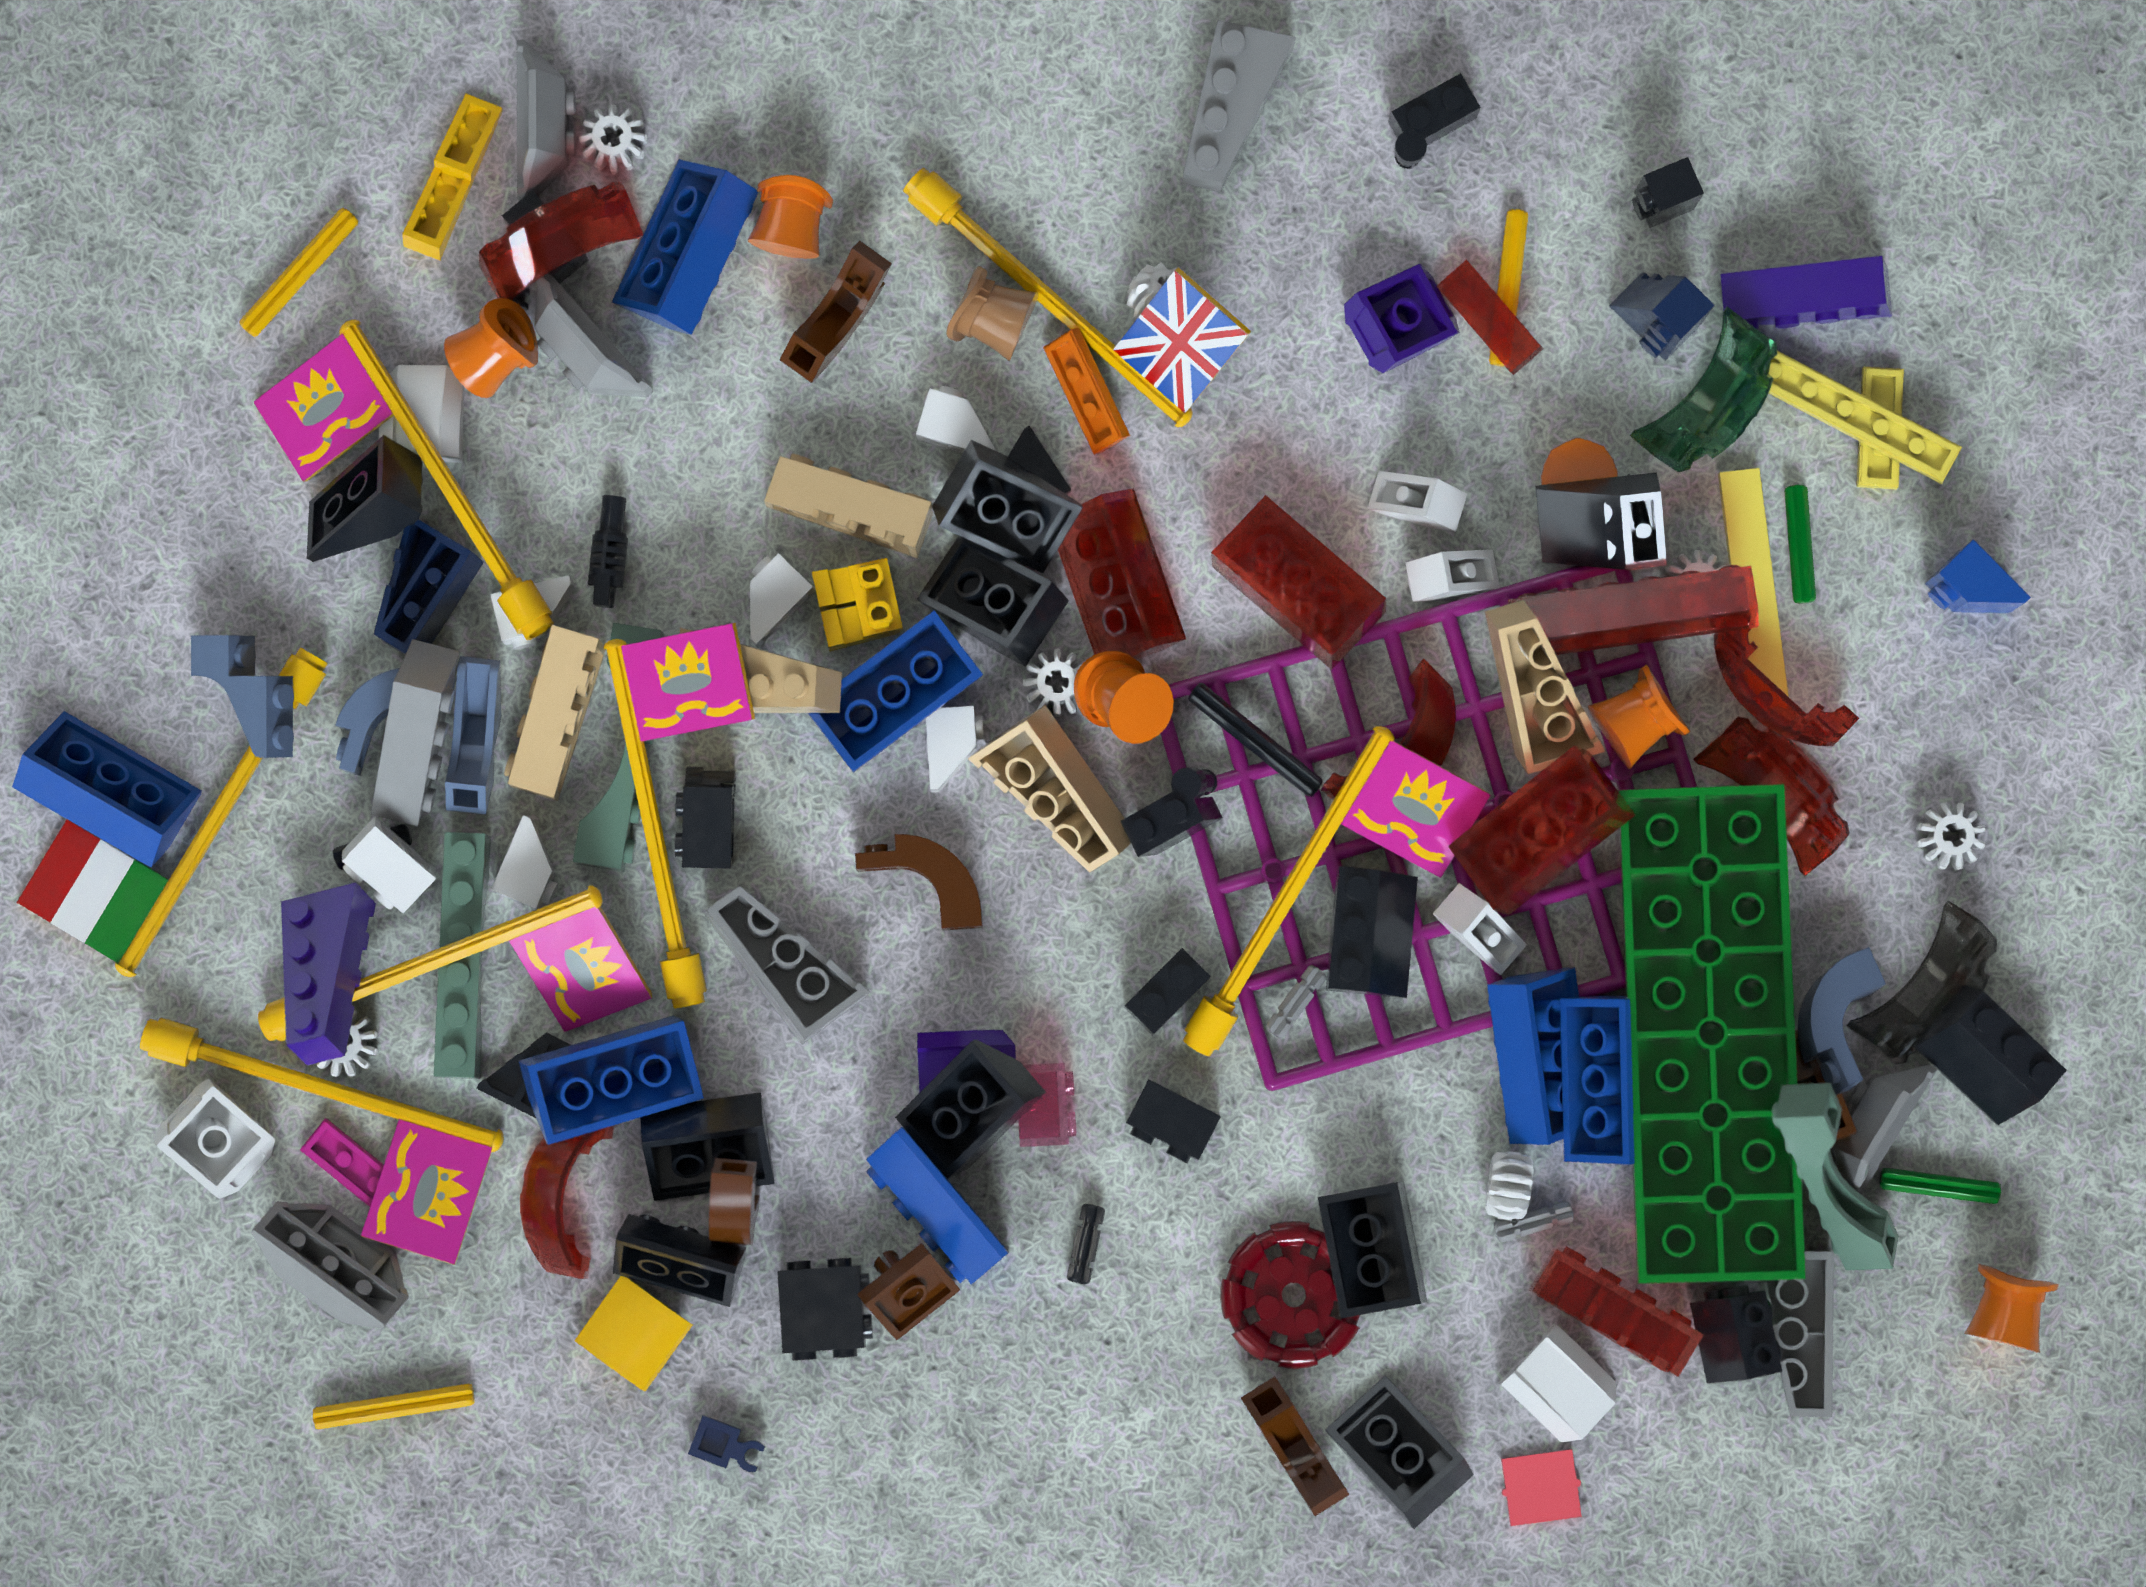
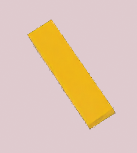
(451, 177)

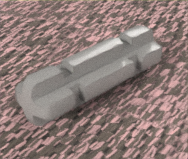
(1296, 1001)
(1534, 1221)

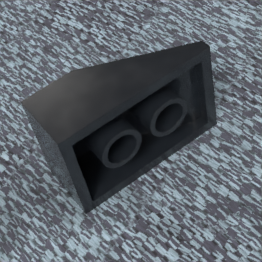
(366, 501)
(1005, 507)
(994, 599)
(1400, 1452)

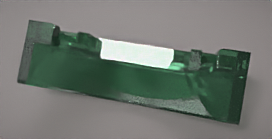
(1719, 403)

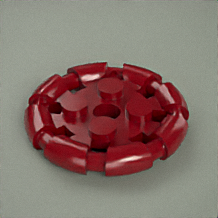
(1268, 1300)

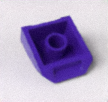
(1400, 318)
(940, 1048)

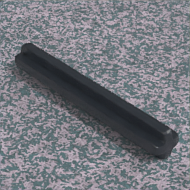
(1255, 740)

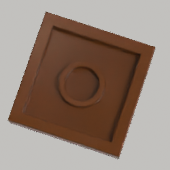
(907, 1290)

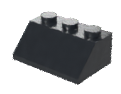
(1371, 932)
(1988, 1056)
(969, 1106)
(688, 1138)
(1372, 1249)
(677, 1259)

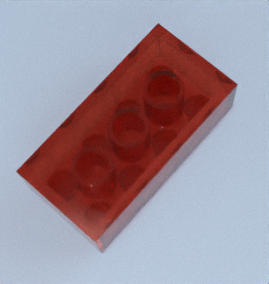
(1298, 582)
(1541, 830)

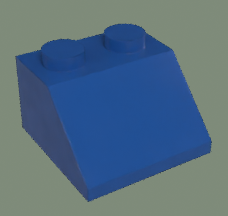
(1975, 584)

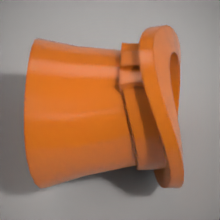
(790, 216)
(492, 347)
(1120, 695)
(1637, 718)
(2010, 1309)

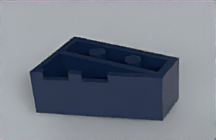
(1662, 311)
(424, 586)

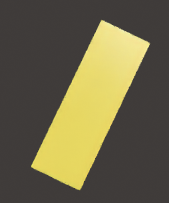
(1885, 388)

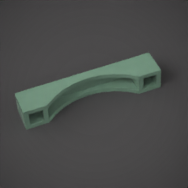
(606, 830)
(459, 983)
(1857, 1228)

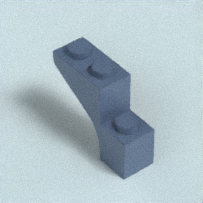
(259, 702)
(474, 735)

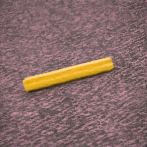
(1511, 263)
(298, 272)
(393, 1406)

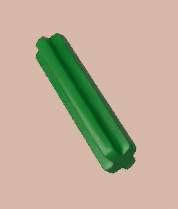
(1800, 544)
(1940, 1185)

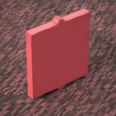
(1541, 1487)

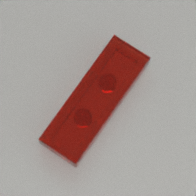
(1490, 317)

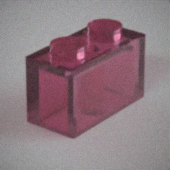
(1048, 1120)

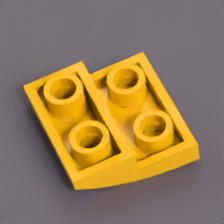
(633, 1332)

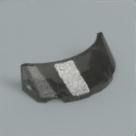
(1953, 961)

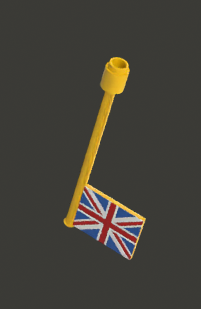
(1165, 353)

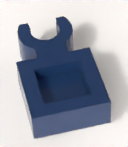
(718, 1443)

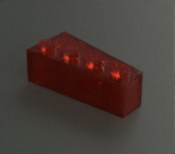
(1615, 1312)

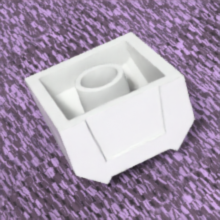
(437, 403)
(215, 1140)
(1561, 1386)

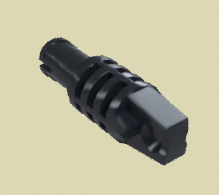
(608, 552)

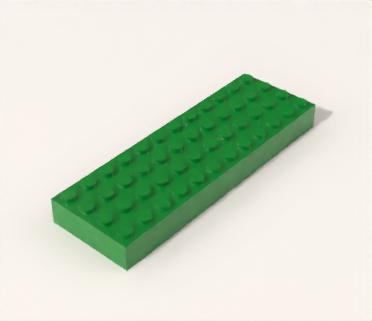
(1710, 1034)

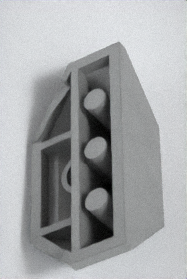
(541, 122)
(581, 345)
(1878, 1114)
(331, 1263)

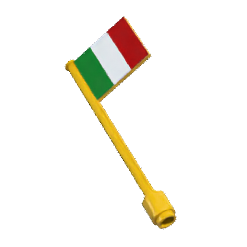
(114, 898)

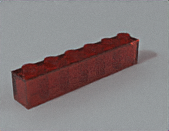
(1646, 609)

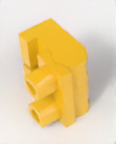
(876, 607)

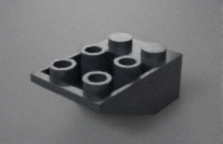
(1603, 522)

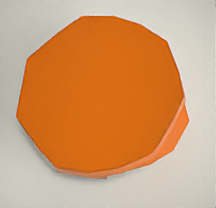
(1578, 461)

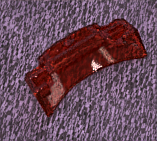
(557, 235)
(1769, 702)
(1431, 726)
(1772, 759)
(543, 1203)

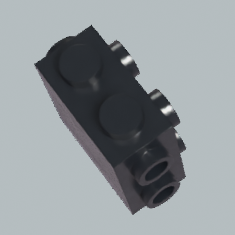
(823, 1309)
(1736, 1334)

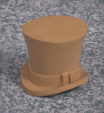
(992, 314)

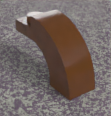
(1294, 1446)

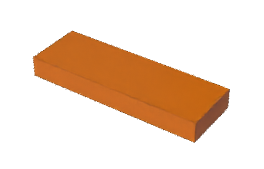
(1086, 391)

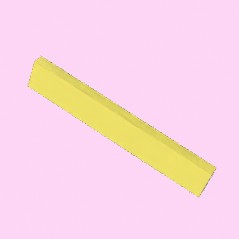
(1862, 418)
(1749, 546)

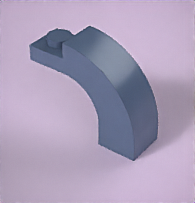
(361, 717)
(1823, 1014)

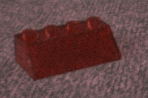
(1119, 578)

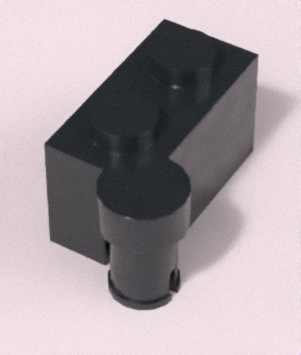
(1431, 118)
(1174, 815)
(707, 819)

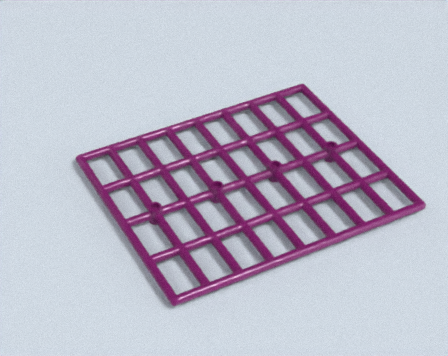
(1474, 708)

